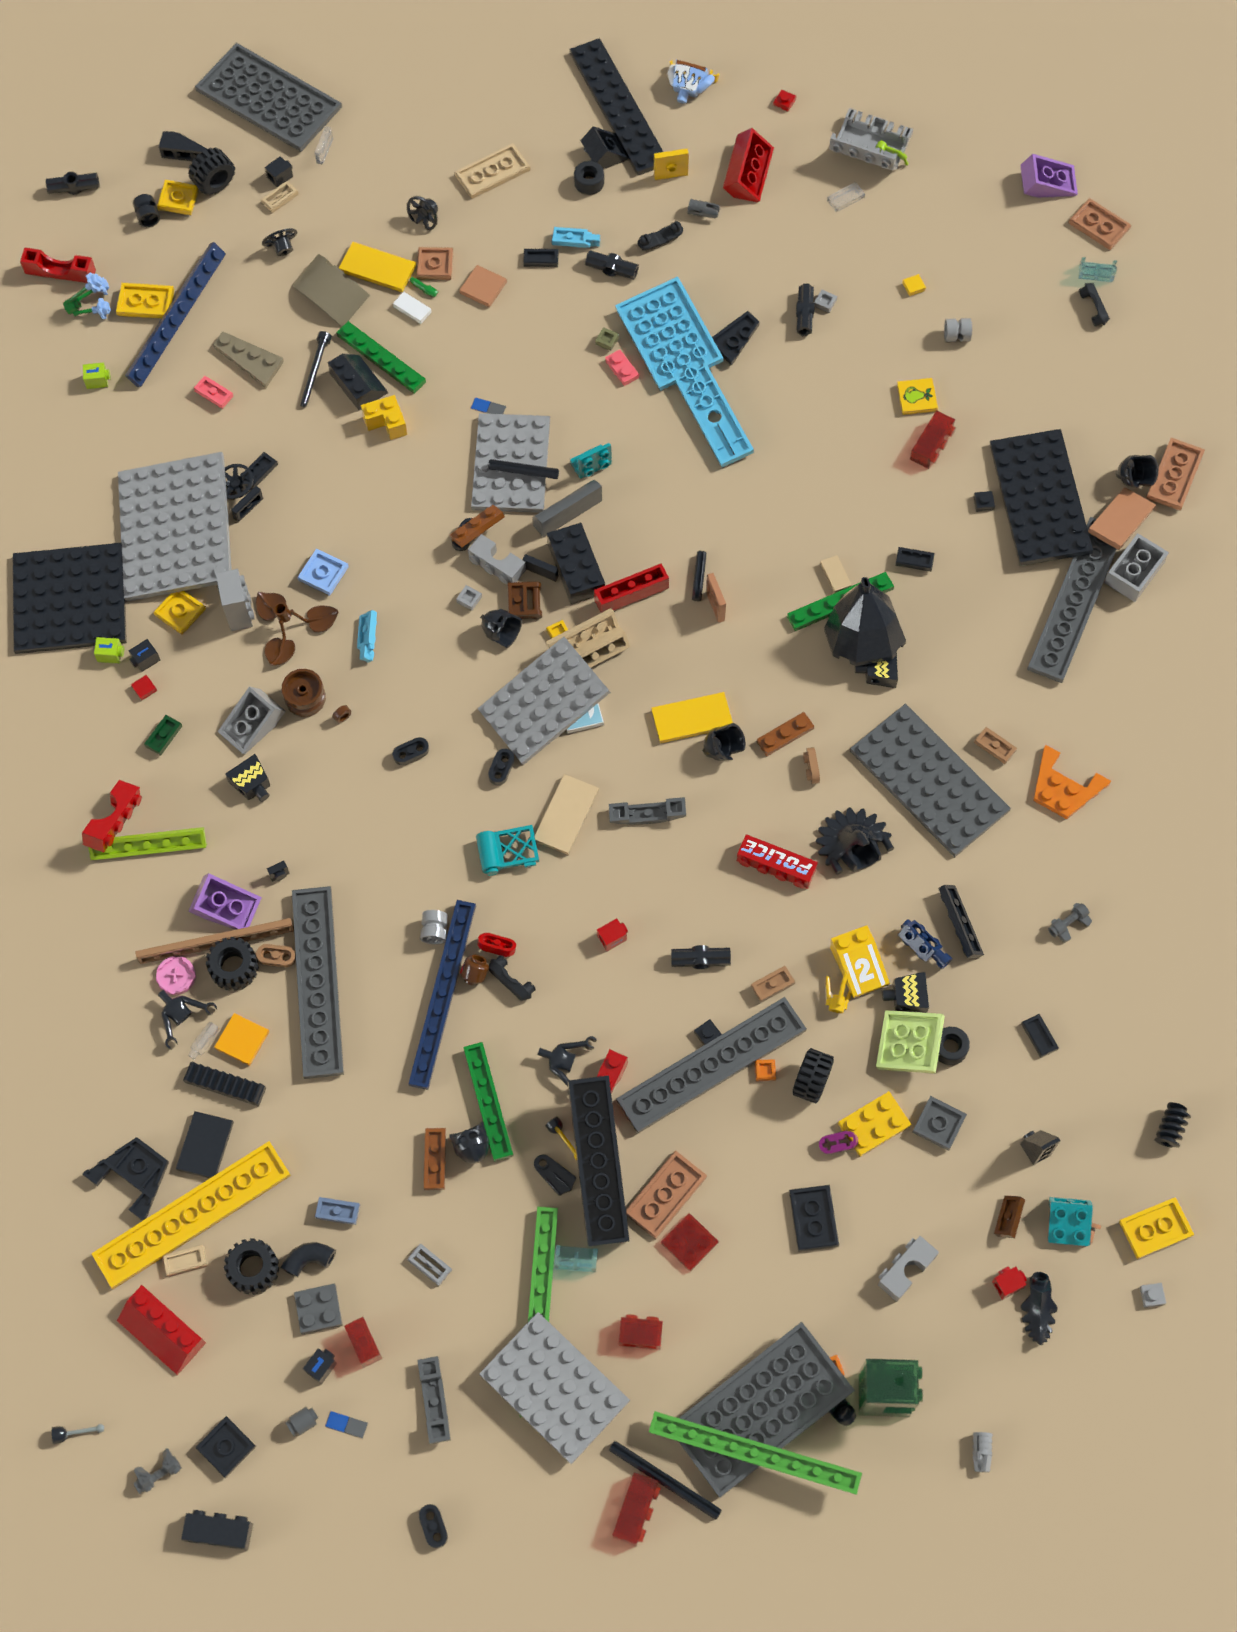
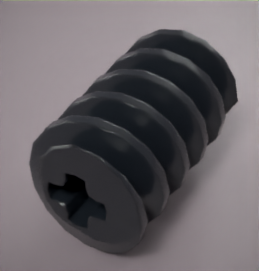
(1172, 1124)

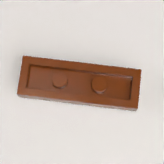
(477, 525)
(785, 734)
(434, 1158)

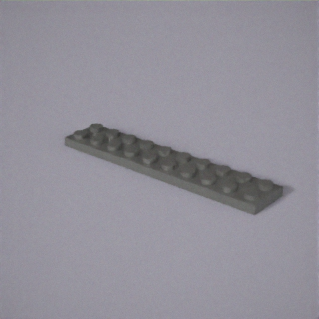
(1071, 610)
(317, 983)
(711, 1065)

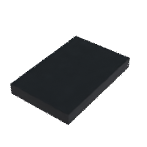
(204, 1145)
(813, 1218)

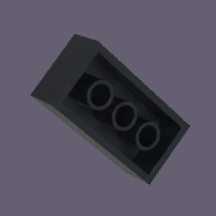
(575, 562)

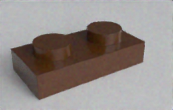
(1009, 1216)

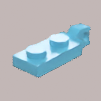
(574, 237)
(366, 635)

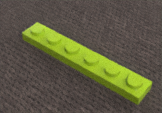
(152, 843)

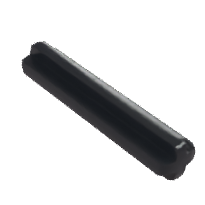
(699, 576)

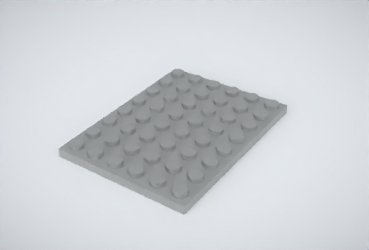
(174, 526)

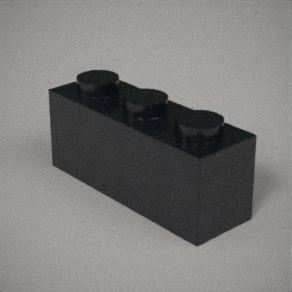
(217, 1530)

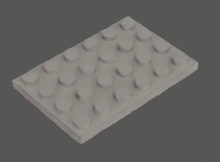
(513, 440)
(544, 700)
(554, 1388)

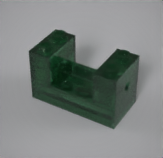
(889, 1387)

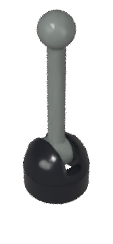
(60, 1434)

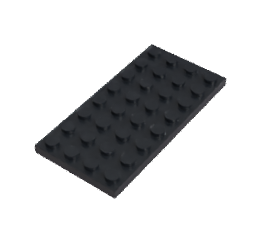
(1040, 497)

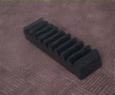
(224, 1083)

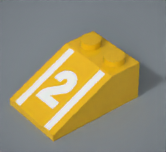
(860, 956)

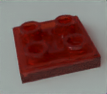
(689, 1242)

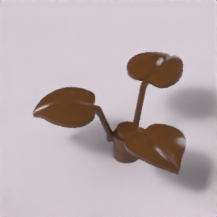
(274, 605)

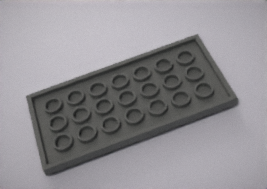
(268, 97)
(930, 780)
(768, 1403)

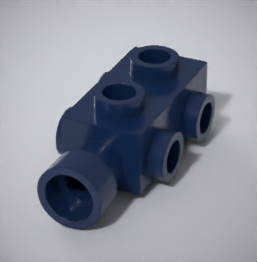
(922, 945)

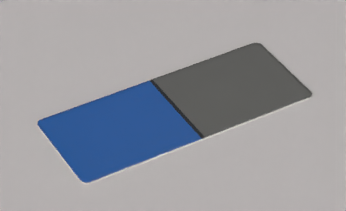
(488, 407)
(346, 1424)

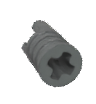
(703, 209)

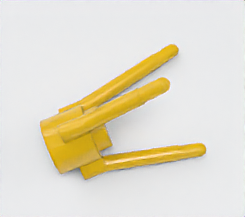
(837, 1003)

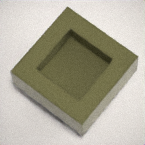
(607, 339)

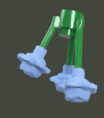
(95, 284)

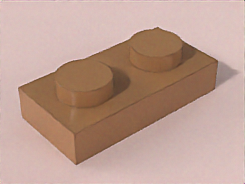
(995, 745)
(773, 983)

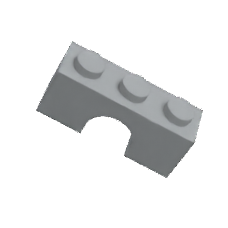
(507, 570)
(919, 1254)

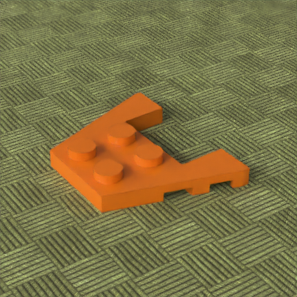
(1060, 792)

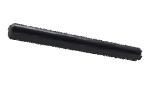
(665, 1480)

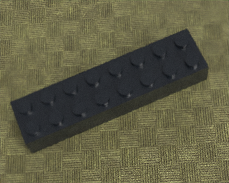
(598, 1161)

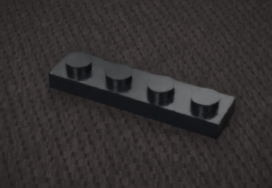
(961, 921)

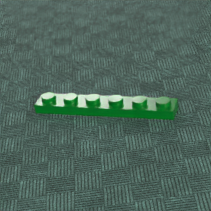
(381, 357)
(822, 608)
(488, 1101)

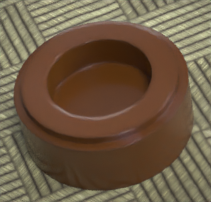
(342, 714)

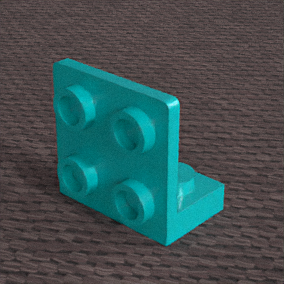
(592, 460)
(1070, 1221)

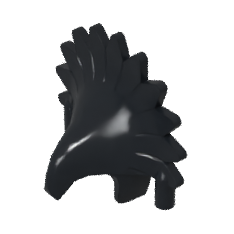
(853, 840)

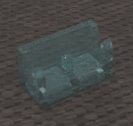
(1097, 271)
(576, 1258)

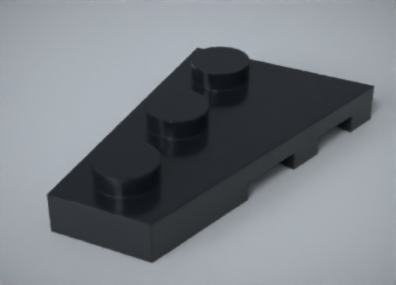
(735, 336)

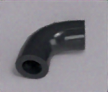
(305, 1254)

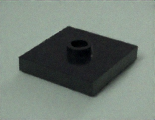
(225, 1447)

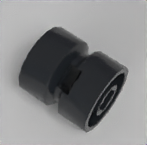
(146, 210)

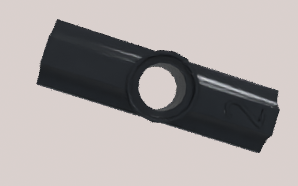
(72, 183)
(611, 264)
(805, 309)
(700, 957)

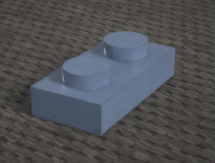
(337, 1211)

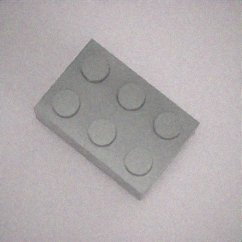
(1136, 567)
(235, 599)

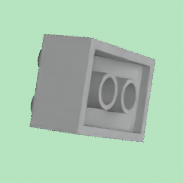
(251, 719)

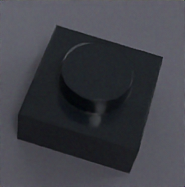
(984, 501)
(278, 871)
(707, 1032)

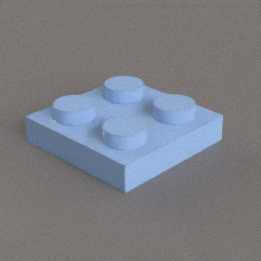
(323, 572)

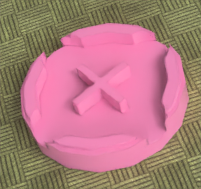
(175, 975)

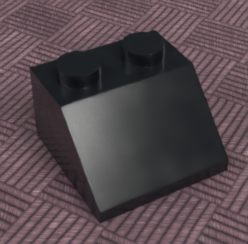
(603, 147)

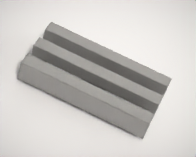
(443, 1275)

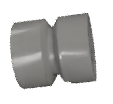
(958, 330)
(433, 929)

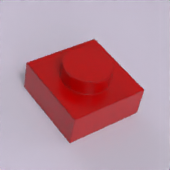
(784, 100)

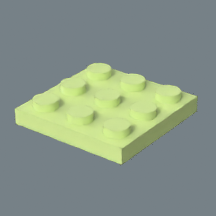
(910, 1041)

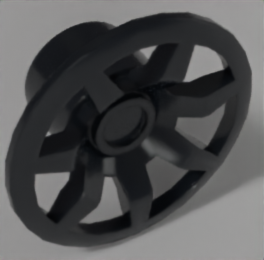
(425, 209)
(281, 243)
(236, 484)

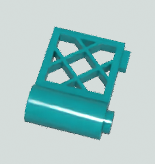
(491, 851)

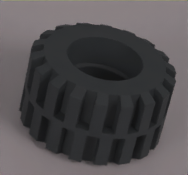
(211, 171)
(228, 949)
(813, 1075)
(240, 1254)

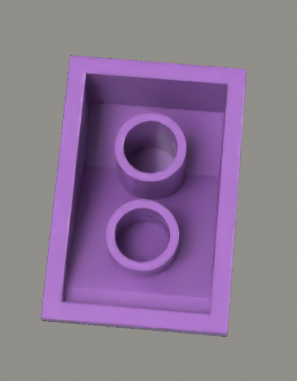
(1048, 177)
(224, 903)

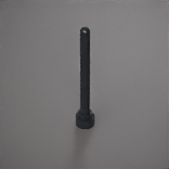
(323, 339)

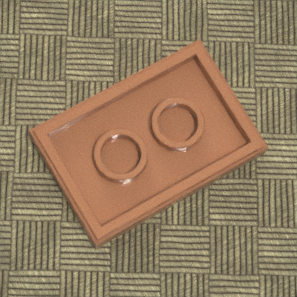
(1099, 224)

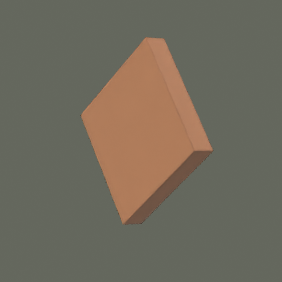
(435, 263)
(483, 286)
(715, 597)

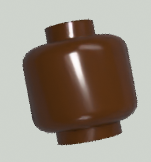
(474, 969)

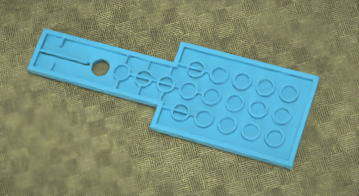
(680, 353)

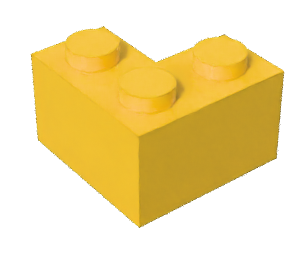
(385, 413)

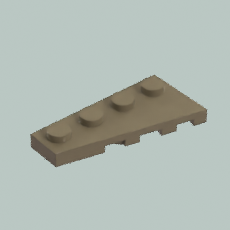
(254, 360)

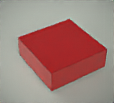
(144, 687)

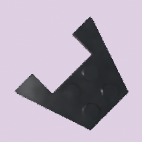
(139, 1167)

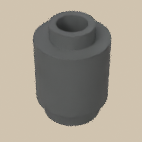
(302, 1421)

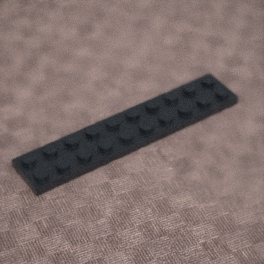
(617, 104)

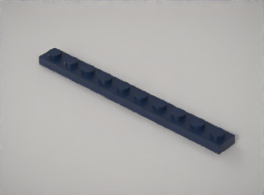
(175, 315)
(442, 995)

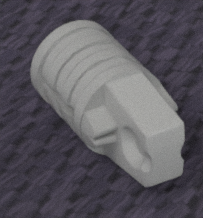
(982, 1451)

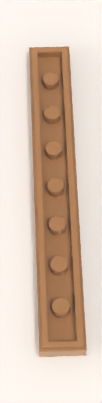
(205, 943)

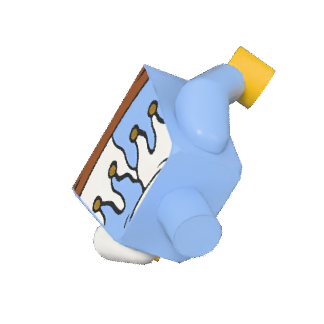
(689, 79)

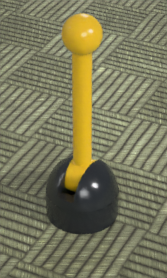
(555, 1126)

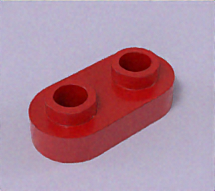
(496, 944)

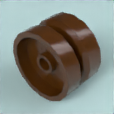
(303, 692)

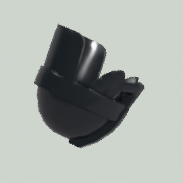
(1138, 471)
(501, 626)
(724, 741)
(471, 1144)

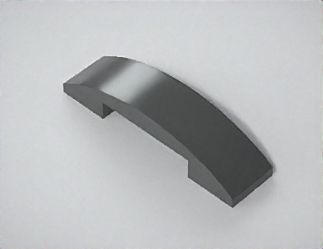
(647, 813)
(434, 1400)

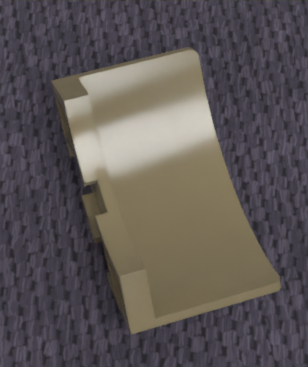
(330, 290)

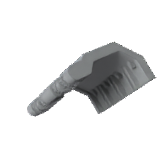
(859, 139)

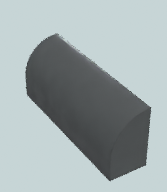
(568, 508)

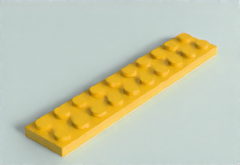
(190, 1215)

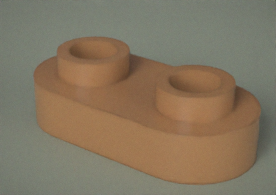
(812, 772)
(277, 954)

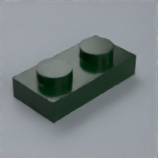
(163, 735)

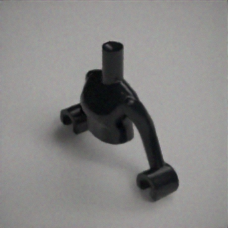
(178, 1012)
(562, 1060)

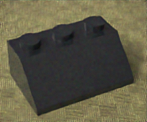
(356, 379)

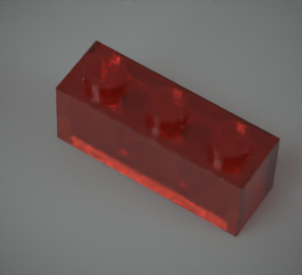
(933, 439)
(636, 1509)

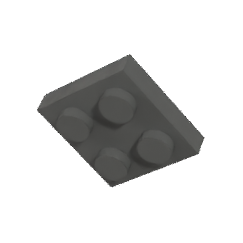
(939, 1123)
(318, 1308)

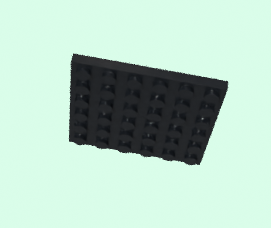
(68, 597)

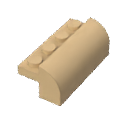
(596, 638)

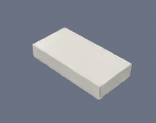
(412, 307)

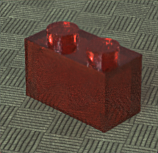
(640, 1332)
(363, 1342)

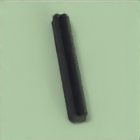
(525, 469)

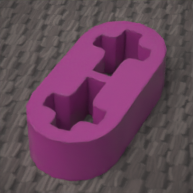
(840, 1146)

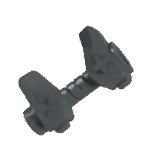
(1059, 927)
(146, 1480)

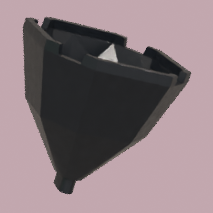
(864, 626)

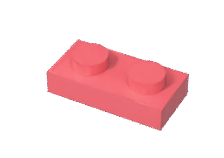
(622, 367)
(213, 392)

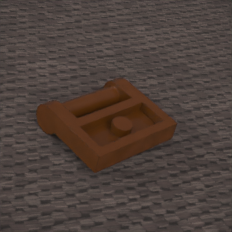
(518, 599)

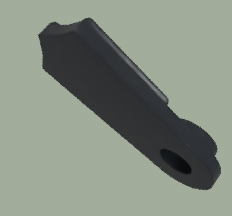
(555, 1175)

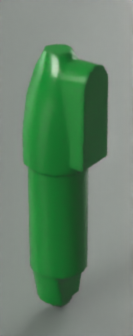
(429, 290)

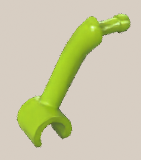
(883, 146)

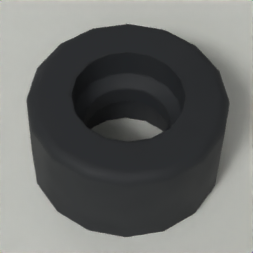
(589, 186)
(961, 1038)

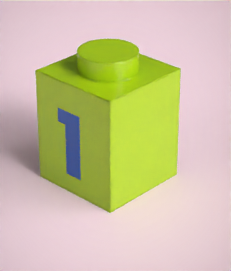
(96, 375)
(108, 650)

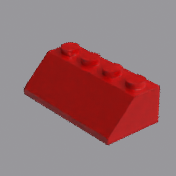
(748, 166)
(160, 1330)

